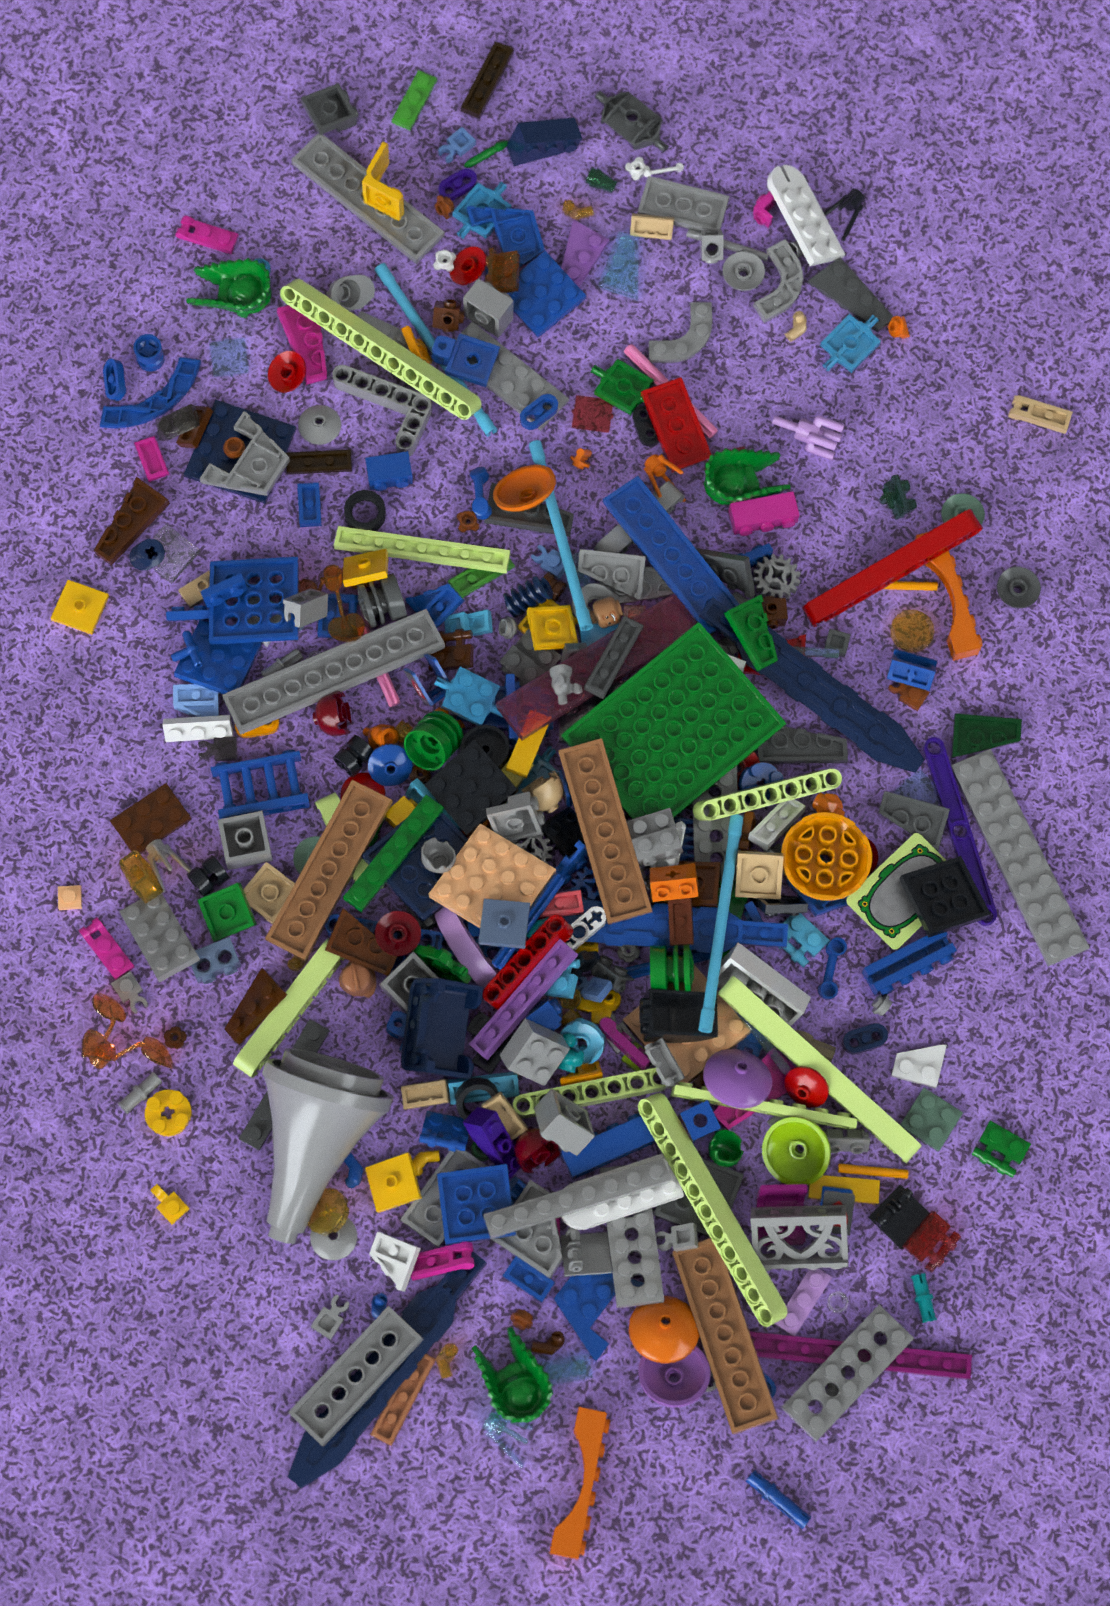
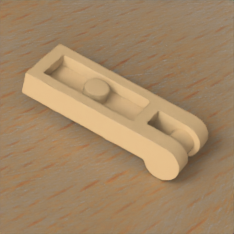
(1040, 414)

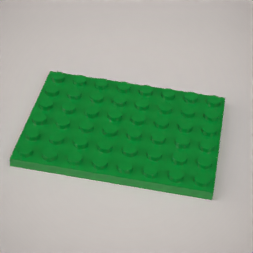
(678, 725)

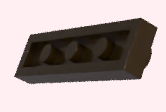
(487, 79)

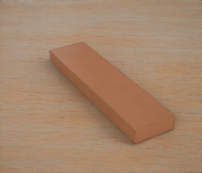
(400, 1403)

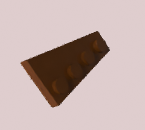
(138, 511)

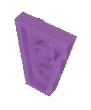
(582, 251)

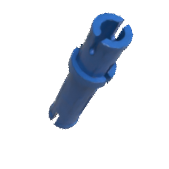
(778, 1499)

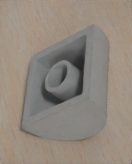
(399, 981)

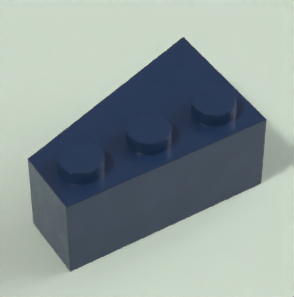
(543, 139)

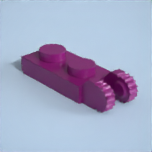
(623, 1043)

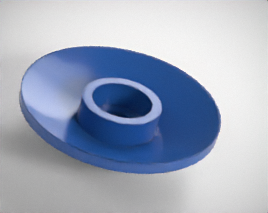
(389, 755)

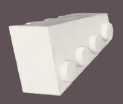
(765, 982)

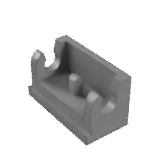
(306, 606)

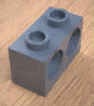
(211, 955)

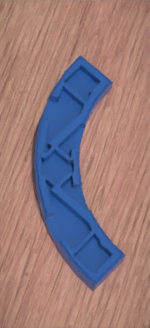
(158, 403)

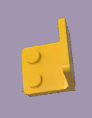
(378, 195)

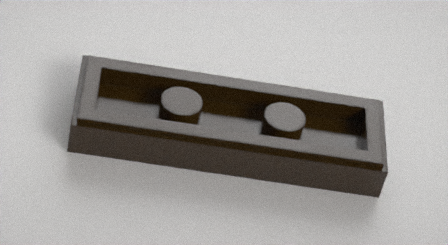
(319, 462)

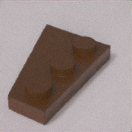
(358, 944)
(255, 1006)

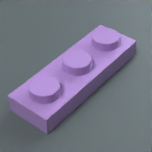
(803, 1300)

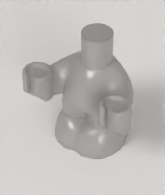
(561, 682)

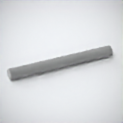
(731, 245)

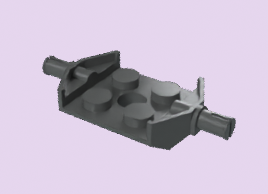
(640, 132)

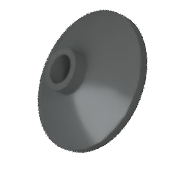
(1021, 578)

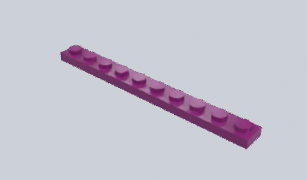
(819, 1350)

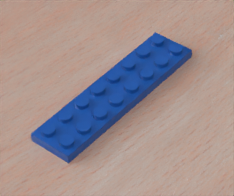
(667, 549)

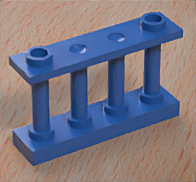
(274, 803)

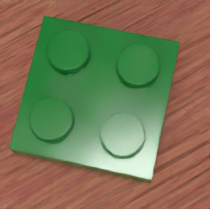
(227, 912)

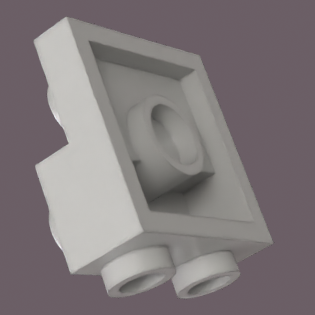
(517, 818)
(655, 837)

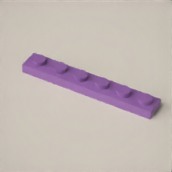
(523, 999)

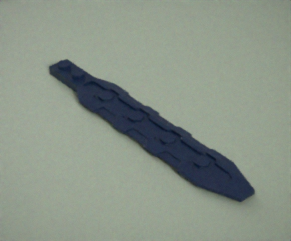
(828, 698)
(430, 1316)

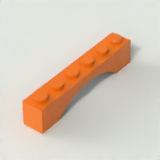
(962, 639)
(568, 1534)

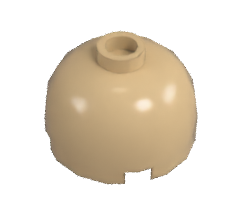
(547, 791)

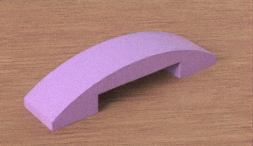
(465, 947)

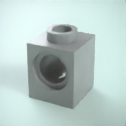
(708, 237)

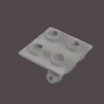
(585, 1253)

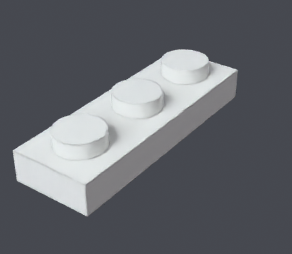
(197, 728)
(776, 823)

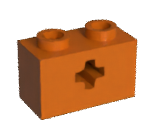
(674, 882)

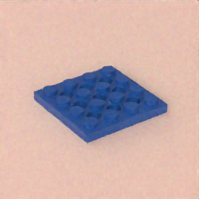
(263, 630)

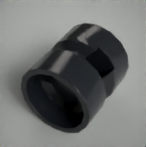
(352, 757)
(206, 884)

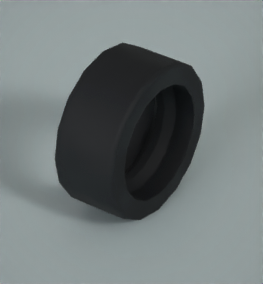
(365, 495)
(469, 1086)

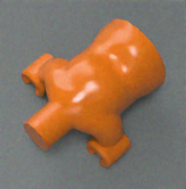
(381, 735)

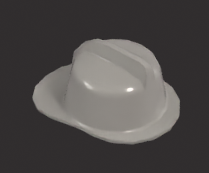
(353, 289)

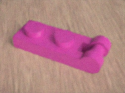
(207, 235)
(107, 949)
(443, 1260)

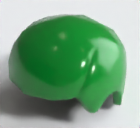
(725, 1148)

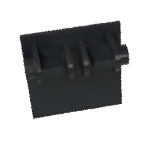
(563, 831)
(899, 1215)

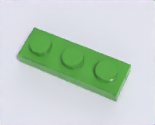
(414, 100)

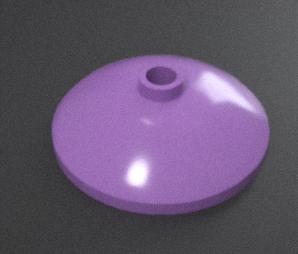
(737, 1078)
(692, 1377)

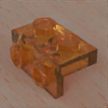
(503, 270)

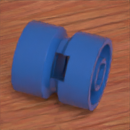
(148, 352)

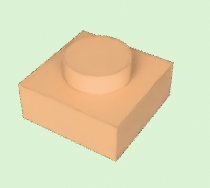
(69, 897)

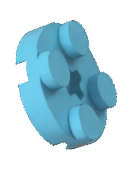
(591, 1034)

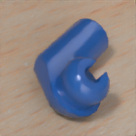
(355, 1171)

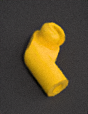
(424, 1157)

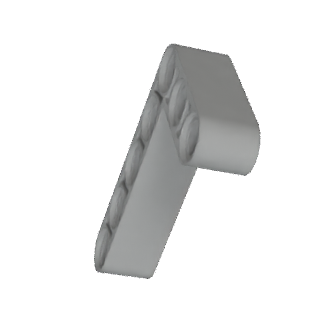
(389, 400)

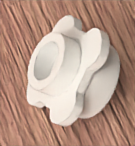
(631, 167)
(444, 255)

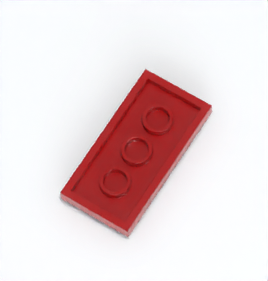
(676, 424)

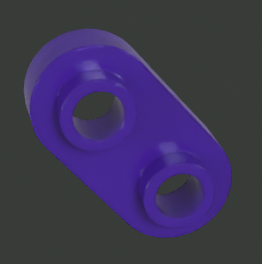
(456, 184)

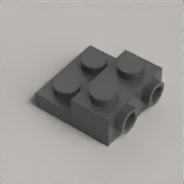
(330, 109)
(526, 661)

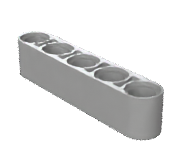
(618, 540)

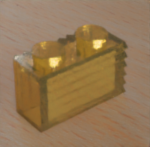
(140, 876)

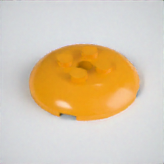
(832, 836)

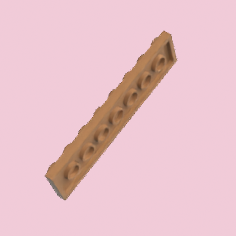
(605, 831)
(328, 870)
(725, 1337)

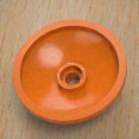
(524, 488)
(664, 1341)

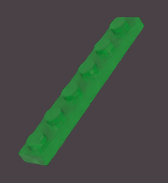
(393, 853)

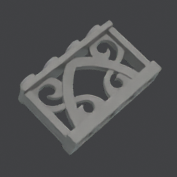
(793, 1216)

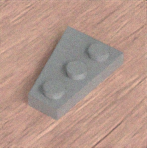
(616, 570)

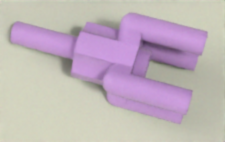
(813, 434)

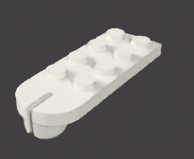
(804, 215)
(626, 1205)

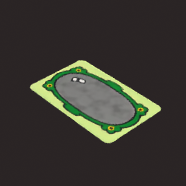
(882, 898)

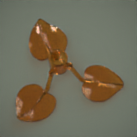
(342, 628)
(102, 1051)

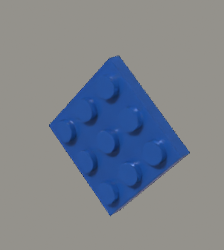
(544, 294)
(223, 665)
(469, 1195)

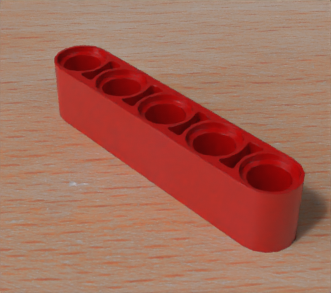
(517, 965)

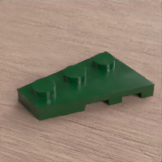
(983, 733)

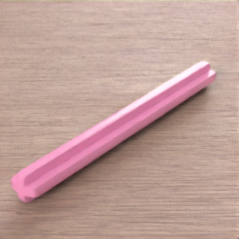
(651, 371)

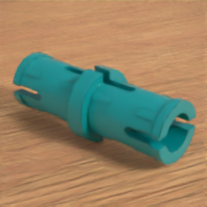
(923, 1298)

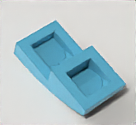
(478, 622)

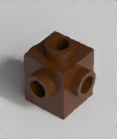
(447, 315)
(776, 611)

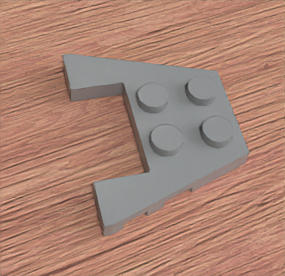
(256, 468)

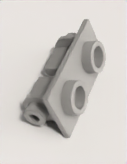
(665, 1063)
(855, 1142)

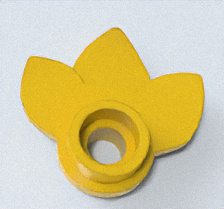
(602, 1009)

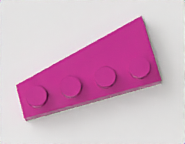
(306, 340)
(730, 1117)

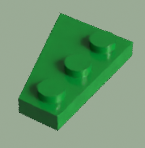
(752, 631)

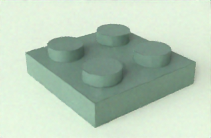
(931, 1119)

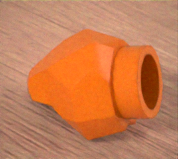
(828, 803)

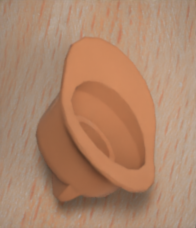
(358, 980)

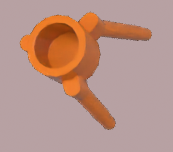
(656, 466)

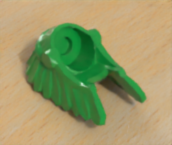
(242, 286)
(732, 475)
(520, 1388)

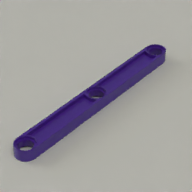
(950, 798)

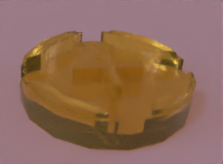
(912, 631)
(329, 1213)

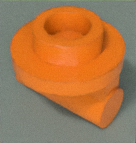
(898, 327)
(581, 457)

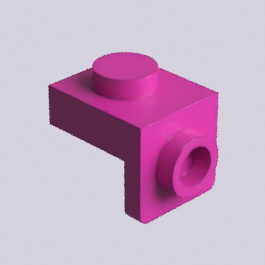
(761, 209)

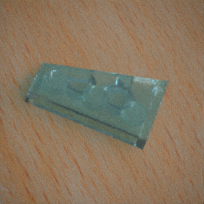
(621, 269)

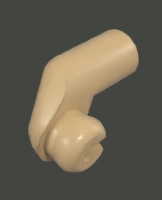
(799, 326)

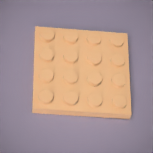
(490, 869)
(693, 1055)

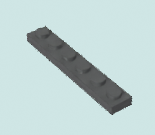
(261, 1121)

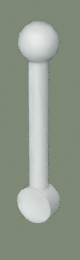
(679, 167)

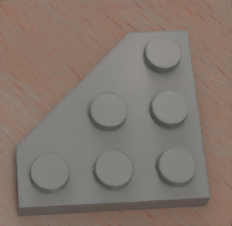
(536, 1244)

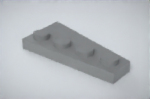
(652, 588)

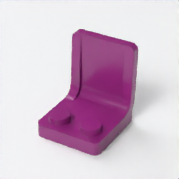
(782, 1197)

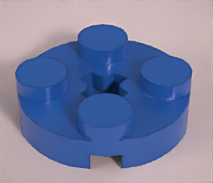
(756, 773)

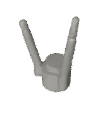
(159, 853)

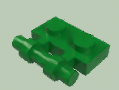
(1004, 1143)

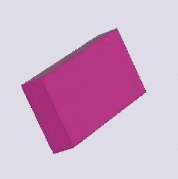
(151, 458)

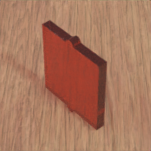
(592, 414)

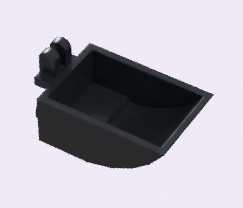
(673, 1016)

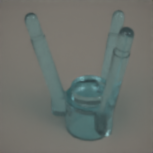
(497, 1425)

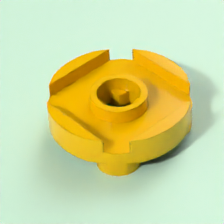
(174, 1101)

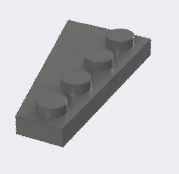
(847, 290)
(533, 519)
(800, 746)

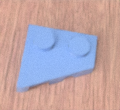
(195, 700)

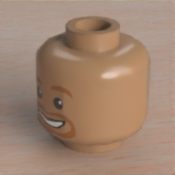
(606, 612)

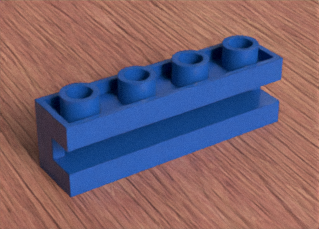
(908, 960)
(609, 1146)

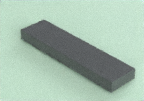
(613, 657)

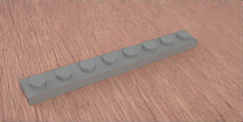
(576, 1198)

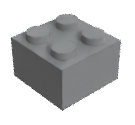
(488, 307)
(245, 840)
(534, 1052)
(563, 1122)

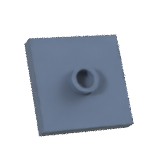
(504, 923)

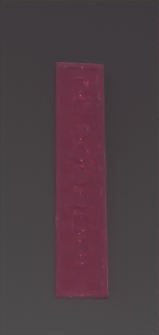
(536, 702)

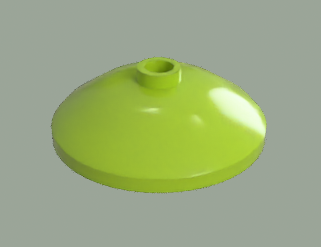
(783, 1157)

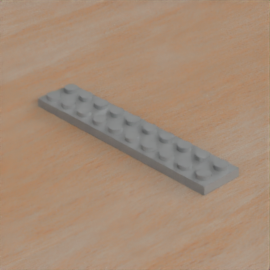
(333, 671)
(1019, 858)

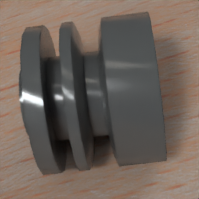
(381, 601)

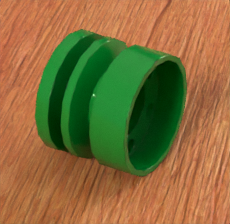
(433, 740)
(671, 968)

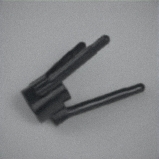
(851, 201)

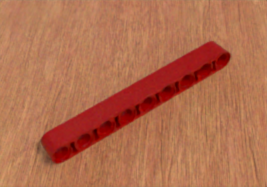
(892, 567)

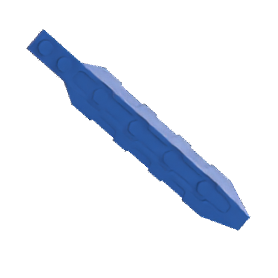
(654, 929)

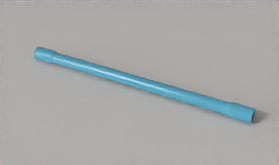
(389, 280)
(582, 611)
(707, 1012)

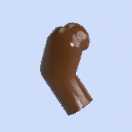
(550, 1346)

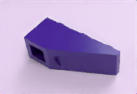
(492, 1138)

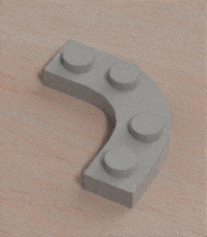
(790, 282)
(689, 344)

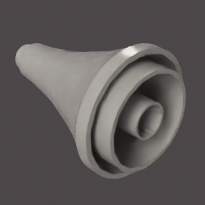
(317, 1119)

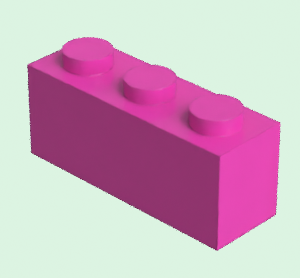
(764, 513)

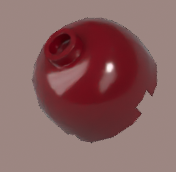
(331, 711)
(534, 1146)

